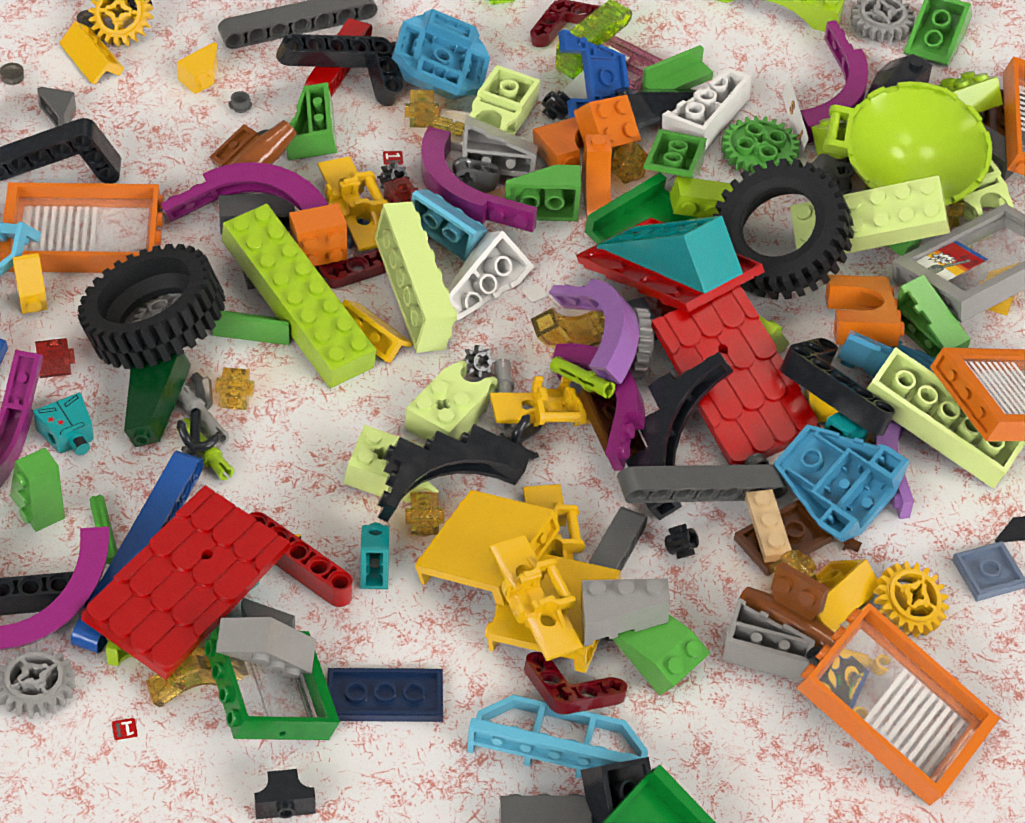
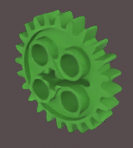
(758, 142)

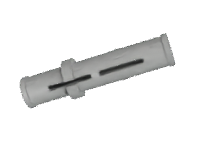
(505, 382)
(208, 422)

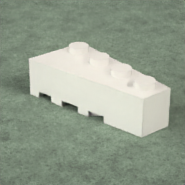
(711, 107)

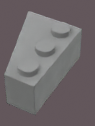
(498, 147)
(622, 605)
(267, 644)
(765, 645)

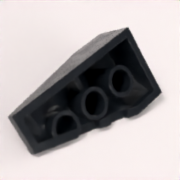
(902, 70)
(652, 103)
(609, 784)

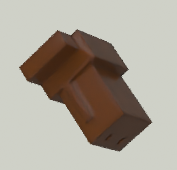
(852, 544)

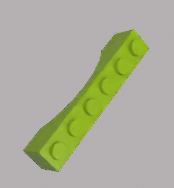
(814, 12)

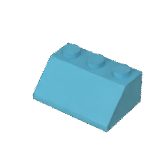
(447, 223)

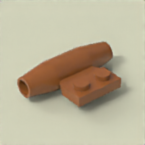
(248, 146)
(795, 602)

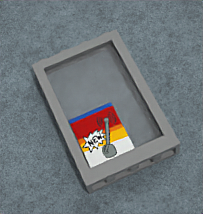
(973, 263)

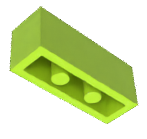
(696, 196)

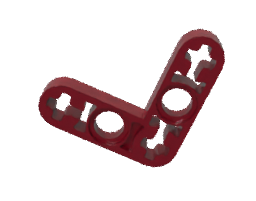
(561, 13)
(340, 273)
(606, 691)

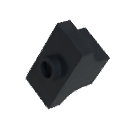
(284, 796)

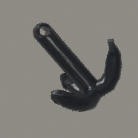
(521, 433)
(192, 440)

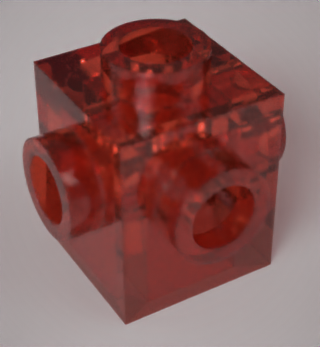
(398, 190)

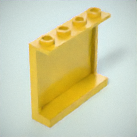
(482, 519)
(507, 630)

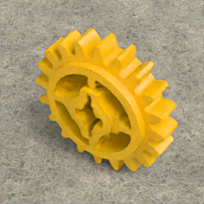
(121, 30)
(905, 600)

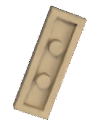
(767, 524)

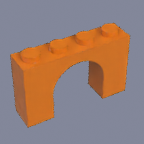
(871, 308)

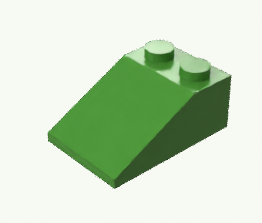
(939, 30)
(676, 154)
(551, 190)
(663, 652)

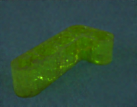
(598, 29)

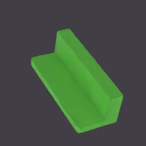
(678, 71)
(252, 328)

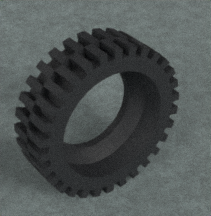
(817, 254)
(138, 281)

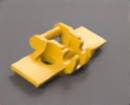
(343, 187)
(548, 405)
(551, 497)
(529, 601)

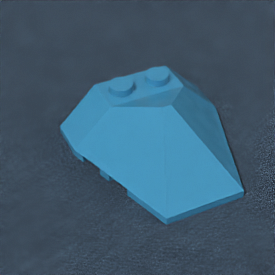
(871, 354)
(841, 479)

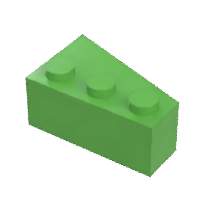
(38, 489)

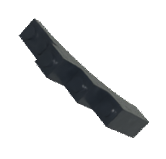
(676, 402)
(473, 453)

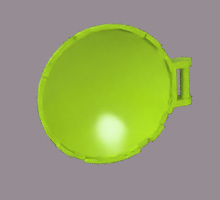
(911, 136)

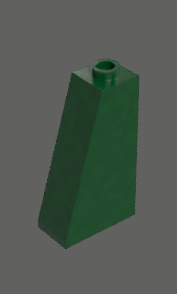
(153, 397)

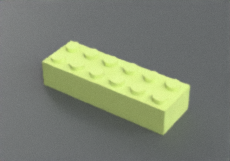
(885, 214)
(415, 277)
(936, 418)

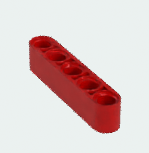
(336, 75)
(311, 566)

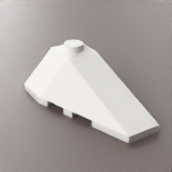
(487, 273)

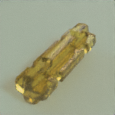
(441, 123)

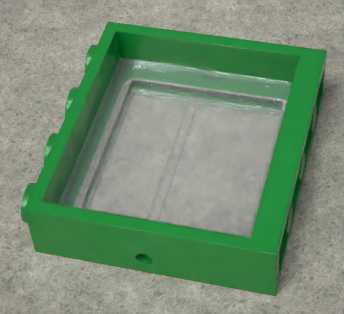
(270, 705)

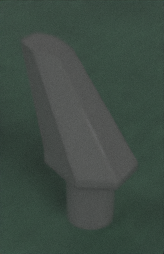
(203, 388)

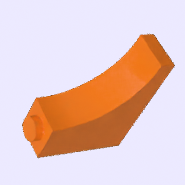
(559, 142)
(596, 172)

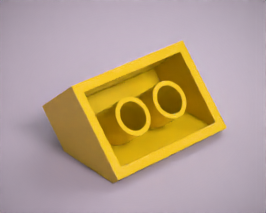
(850, 587)

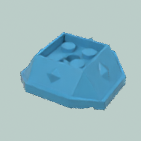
(441, 55)

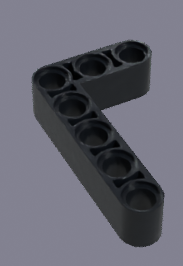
(347, 52)
(60, 143)
(810, 367)
(31, 592)

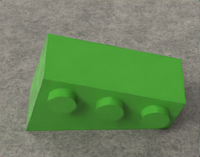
(313, 124)
(928, 318)

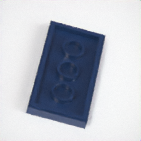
(387, 694)

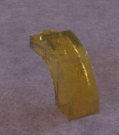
(555, 328)
(191, 673)

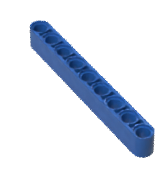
(160, 507)

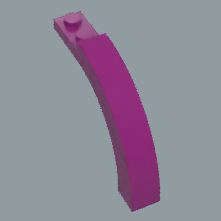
(855, 70)
(245, 178)
(474, 203)
(629, 404)
(17, 409)
(76, 594)

